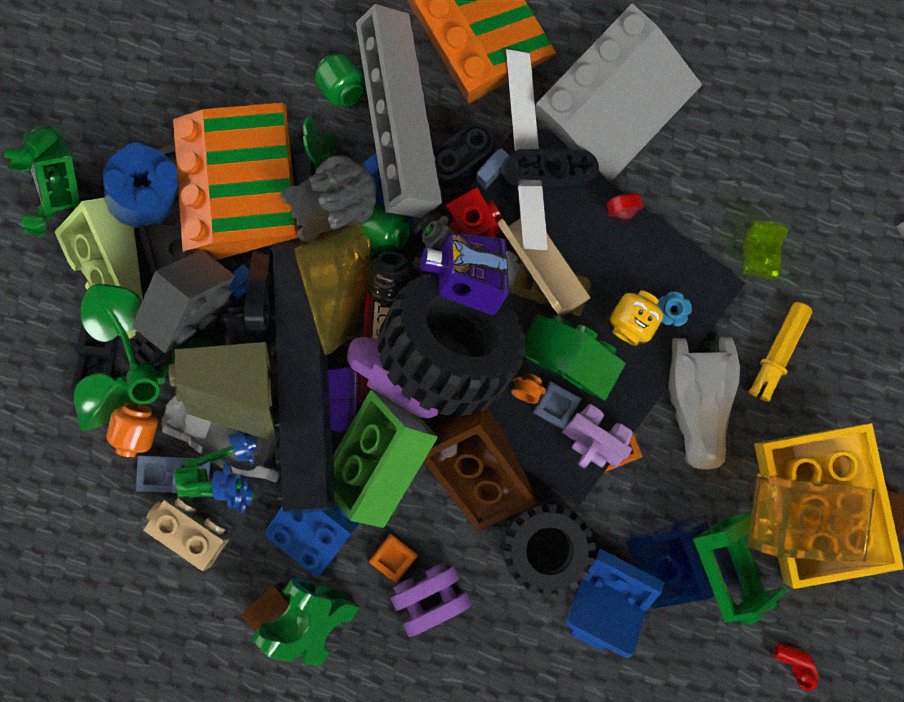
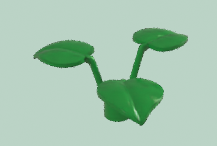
(106, 314)

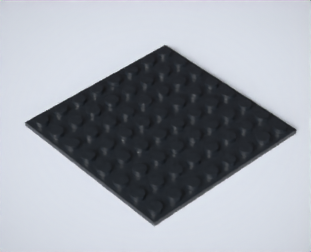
(618, 260)

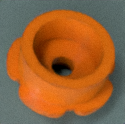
(528, 388)

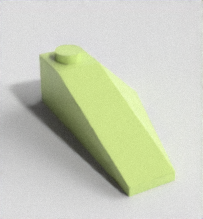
(101, 247)

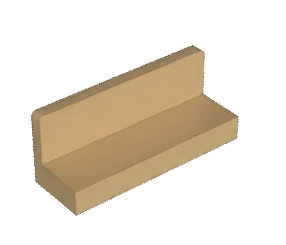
(548, 271)

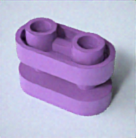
(438, 580)

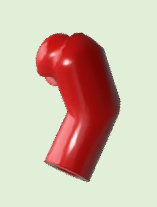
(801, 665)

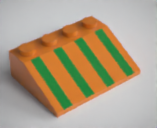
(475, 37)
(232, 179)

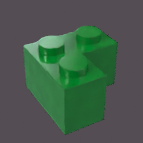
(573, 354)

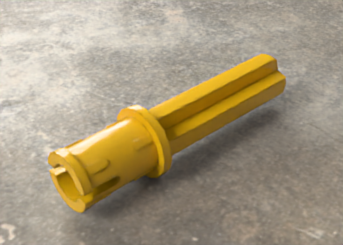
(781, 351)

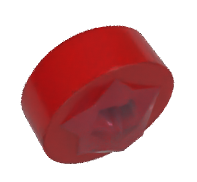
(625, 205)

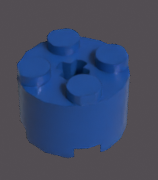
(141, 167)

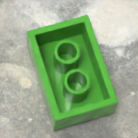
(379, 460)

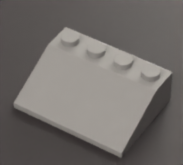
(619, 93)

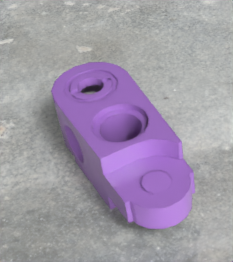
(364, 359)

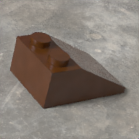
(479, 469)

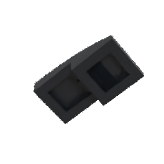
(94, 356)

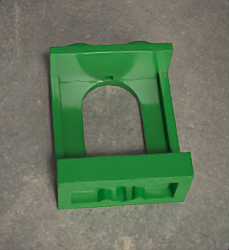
(755, 599)

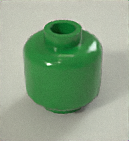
(340, 80)
(386, 230)

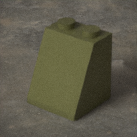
(227, 386)

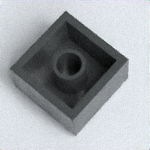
(183, 301)

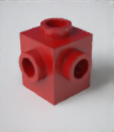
(471, 208)

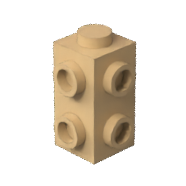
(186, 532)

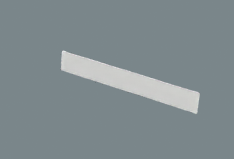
(526, 137)

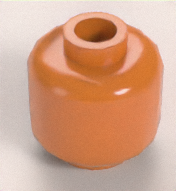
(131, 429)

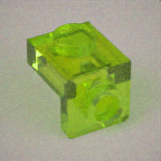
(763, 249)

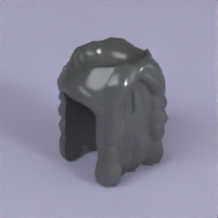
(332, 198)

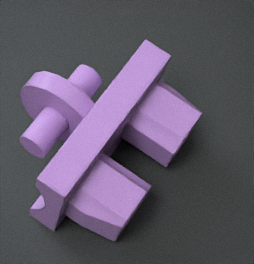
(596, 443)

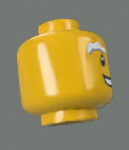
(636, 317)

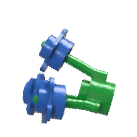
(225, 484)

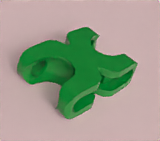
(305, 622)

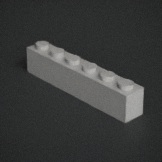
(398, 112)

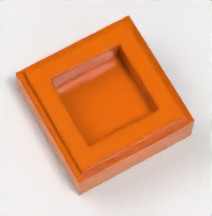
(393, 558)

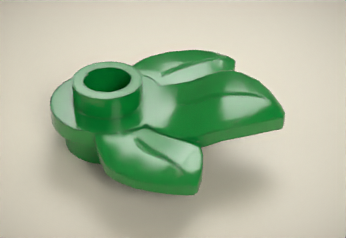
(318, 147)

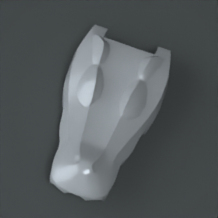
(703, 395)
(210, 437)

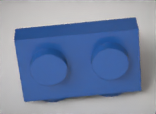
(311, 536)
(613, 603)

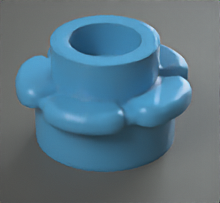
(683, 309)

